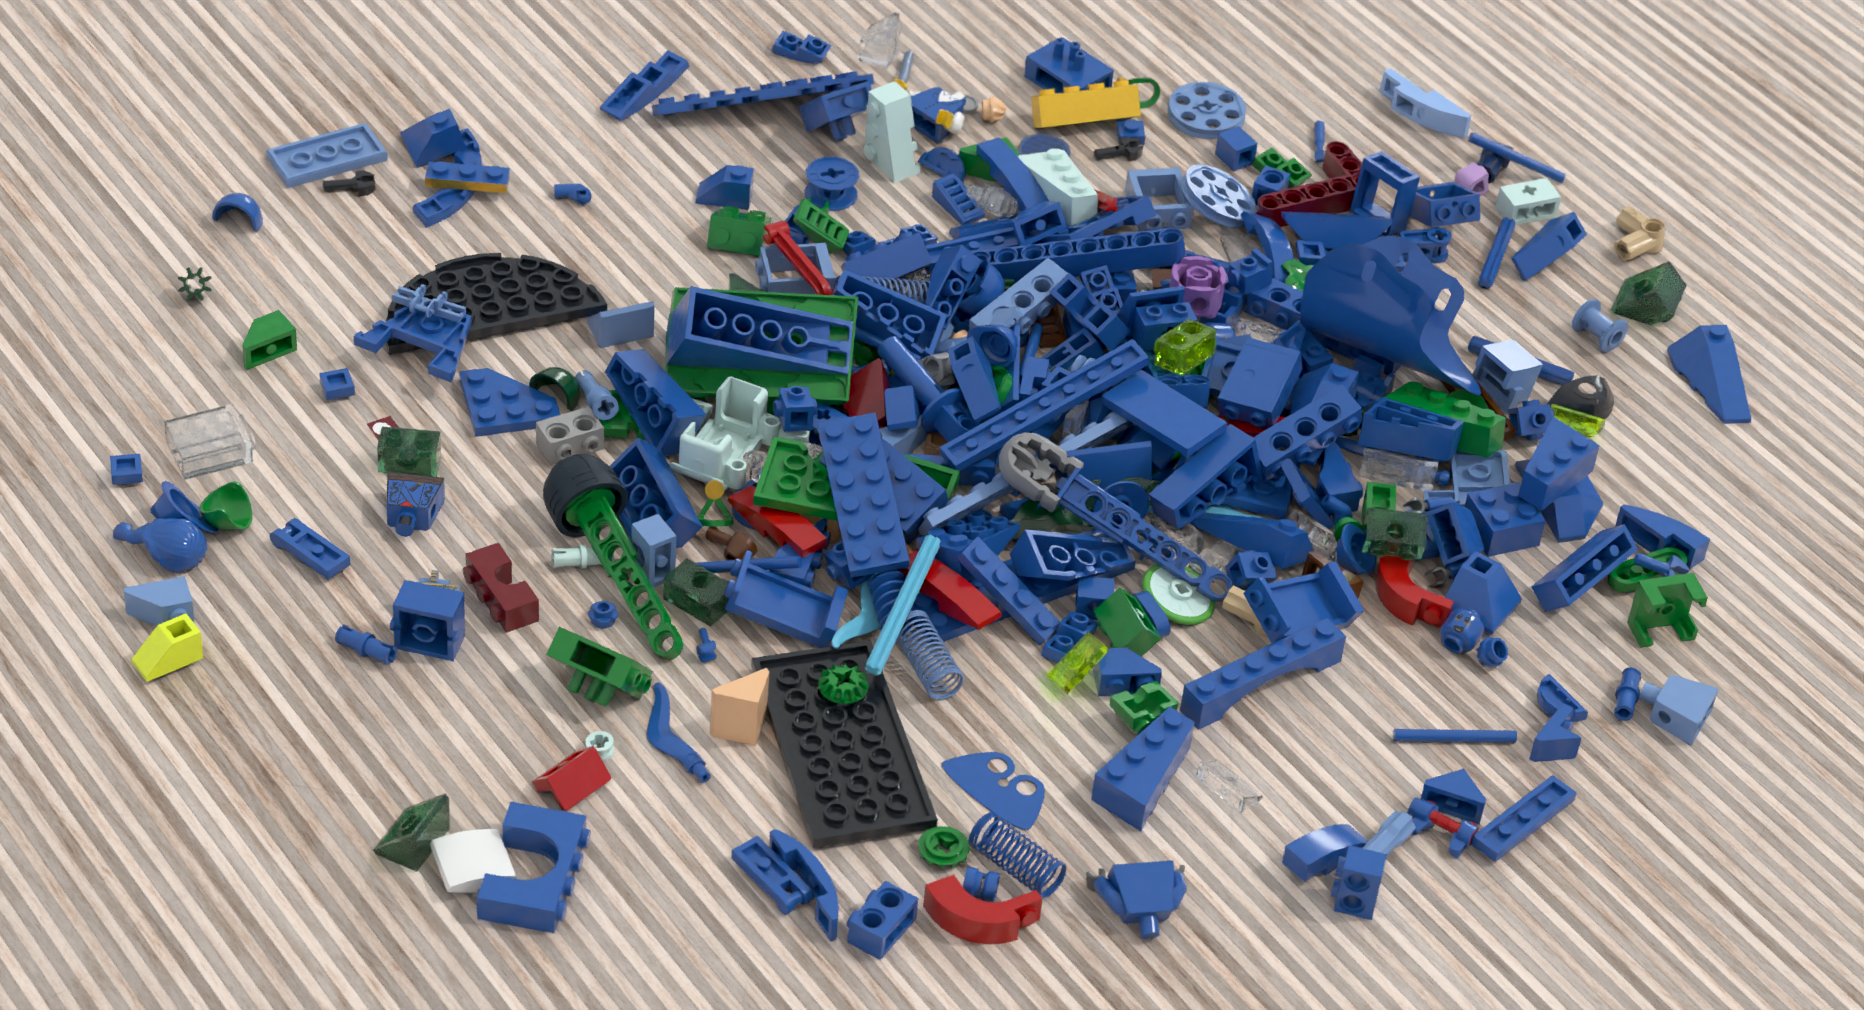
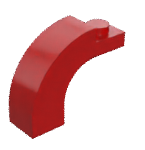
(1404, 597)
(976, 919)

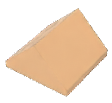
(740, 708)

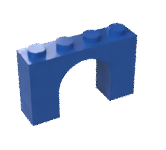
(537, 901)

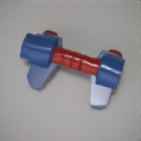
(1426, 816)

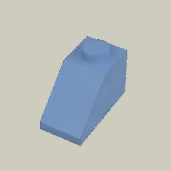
(159, 600)

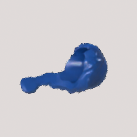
(171, 542)

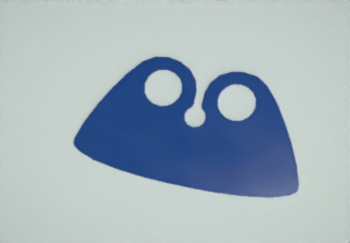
(982, 784)

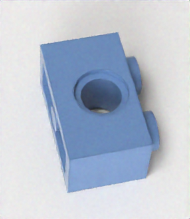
(655, 548)

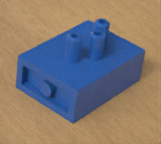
(1065, 65)
(837, 110)
(1260, 383)

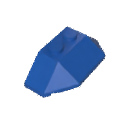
(1336, 228)
(1573, 511)

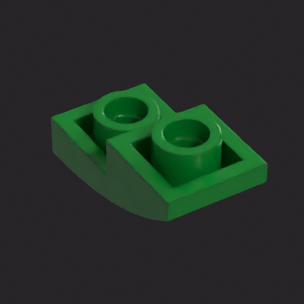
(1273, 159)

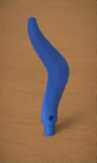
(665, 740)

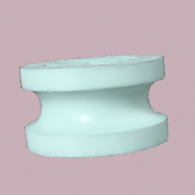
(604, 738)

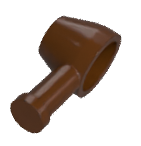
(735, 545)

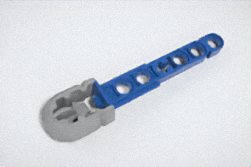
(1018, 462)

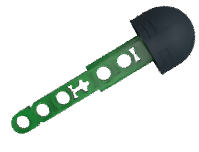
(584, 499)

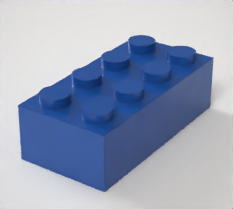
(913, 491)

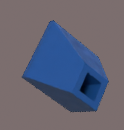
(1485, 589)

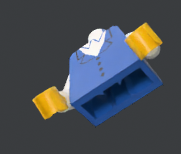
(936, 111)

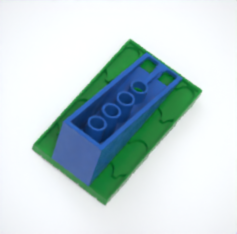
(761, 340)

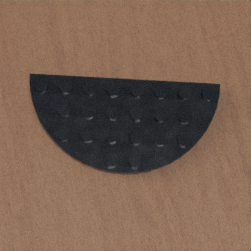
(505, 294)

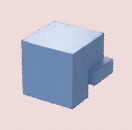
(1507, 373)

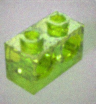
(1185, 347)

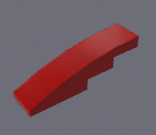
(781, 525)
(955, 595)

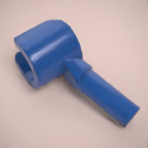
(706, 650)

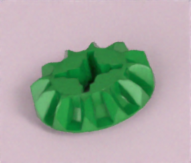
(847, 692)
(948, 838)

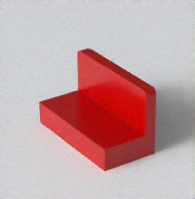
(574, 777)

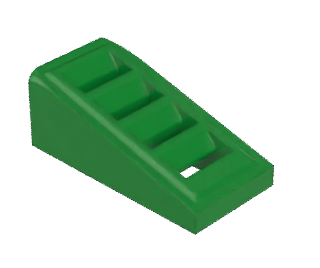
(835, 232)

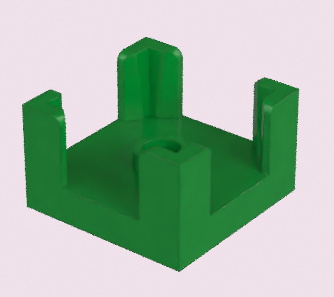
(1665, 603)

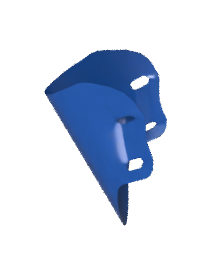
(1391, 314)

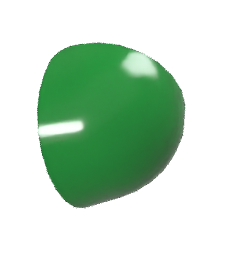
(227, 507)

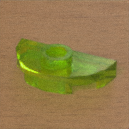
(1581, 422)

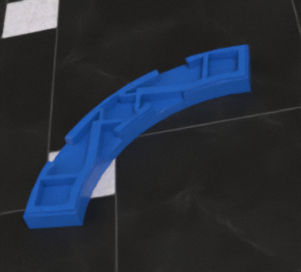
(448, 200)

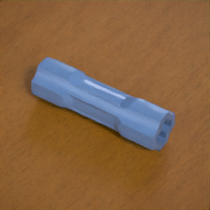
(1392, 833)

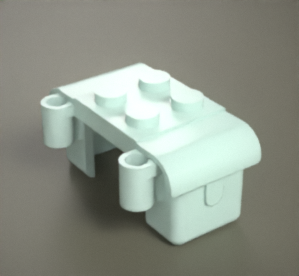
(738, 427)

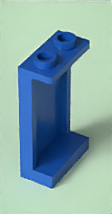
(1302, 601)
(783, 603)

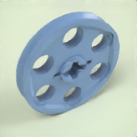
(1206, 109)
(1217, 195)

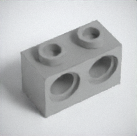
(569, 435)

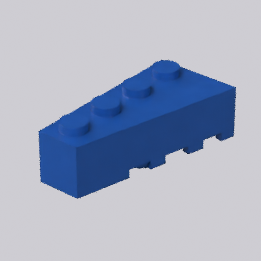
(653, 399)

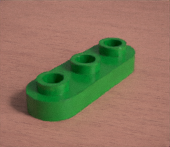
(1627, 574)

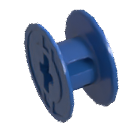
(825, 185)

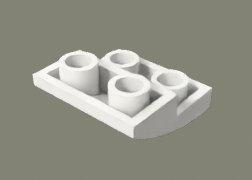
(467, 857)

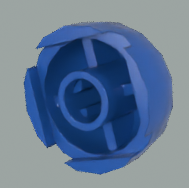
(982, 290)

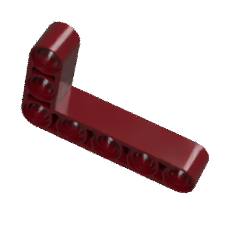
(1325, 196)

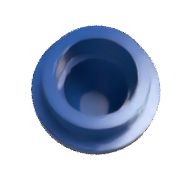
(1492, 652)

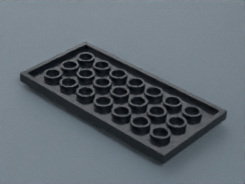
(844, 760)

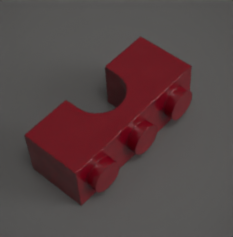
(491, 575)

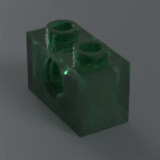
(409, 451)
(1408, 525)
(696, 592)

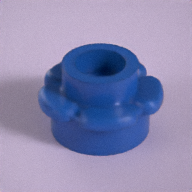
(603, 614)

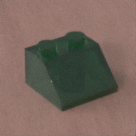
(1650, 295)

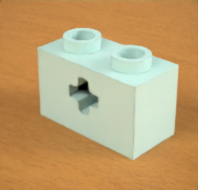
(1528, 201)

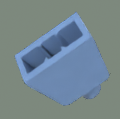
(1680, 706)

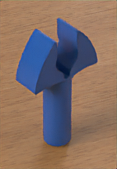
(1665, 569)

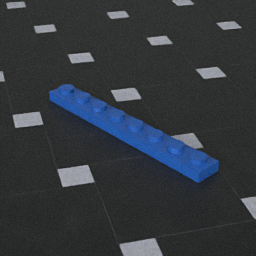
(1044, 405)

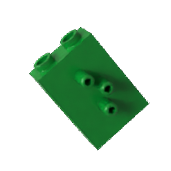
(606, 667)

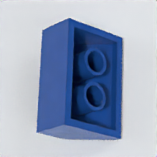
(1113, 462)

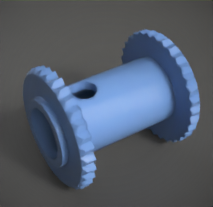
(1608, 332)

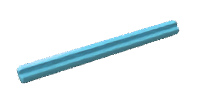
(902, 605)

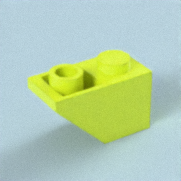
(169, 648)

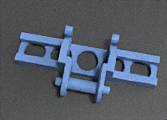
(435, 306)

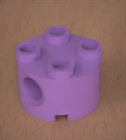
(1202, 284)

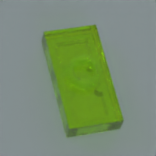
(1077, 662)

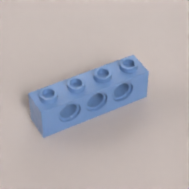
(1028, 294)

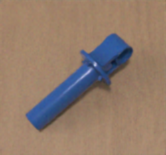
(945, 410)

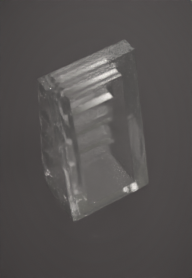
(1255, 329)
(1316, 531)
(1186, 536)

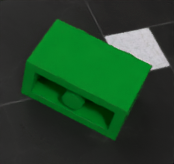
(1126, 623)

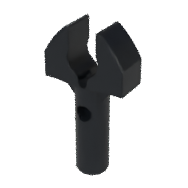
(1128, 147)
(362, 183)

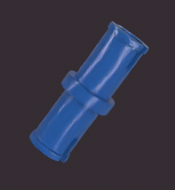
(366, 644)
(1627, 694)

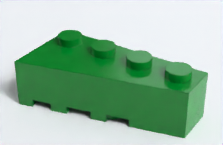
(1481, 430)

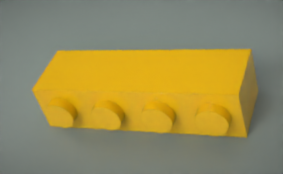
(1085, 105)

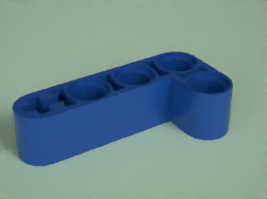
(1191, 386)

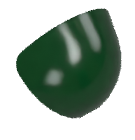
(563, 378)

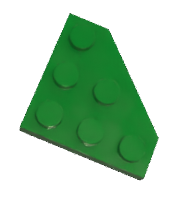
(794, 481)

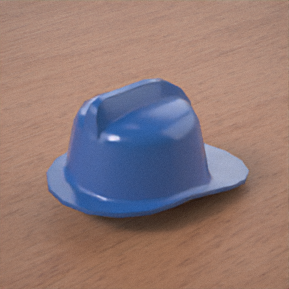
(176, 505)

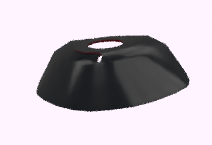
(1572, 398)

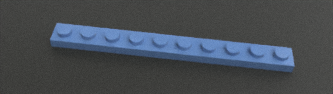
(983, 494)

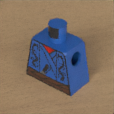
(413, 501)

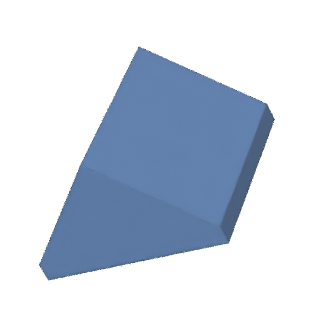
(623, 324)

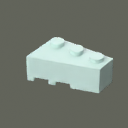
(888, 132)

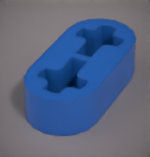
(1154, 612)

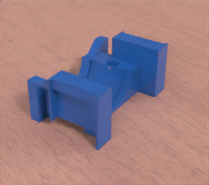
(1370, 383)

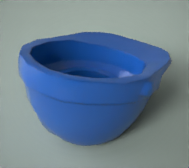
(997, 343)
(1350, 554)

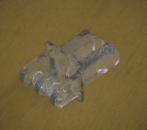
(993, 200)

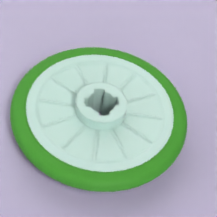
(1177, 597)

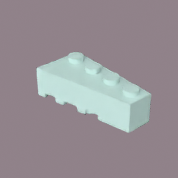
(1063, 184)

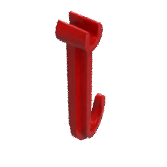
(780, 236)

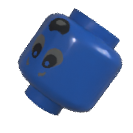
(1461, 630)

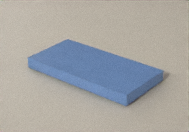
(326, 155)

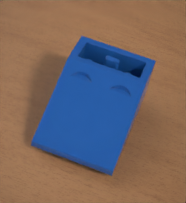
(958, 534)

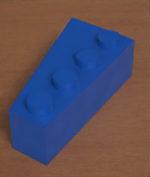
(892, 314)
(1207, 478)
(1143, 768)

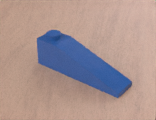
(1067, 555)

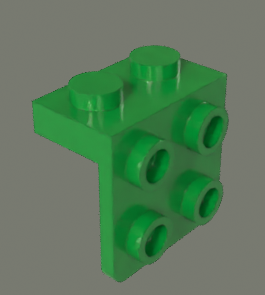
(737, 230)

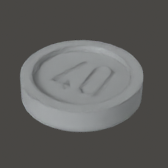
(971, 104)

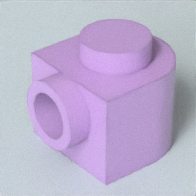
(1473, 178)

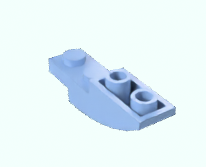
(1424, 108)

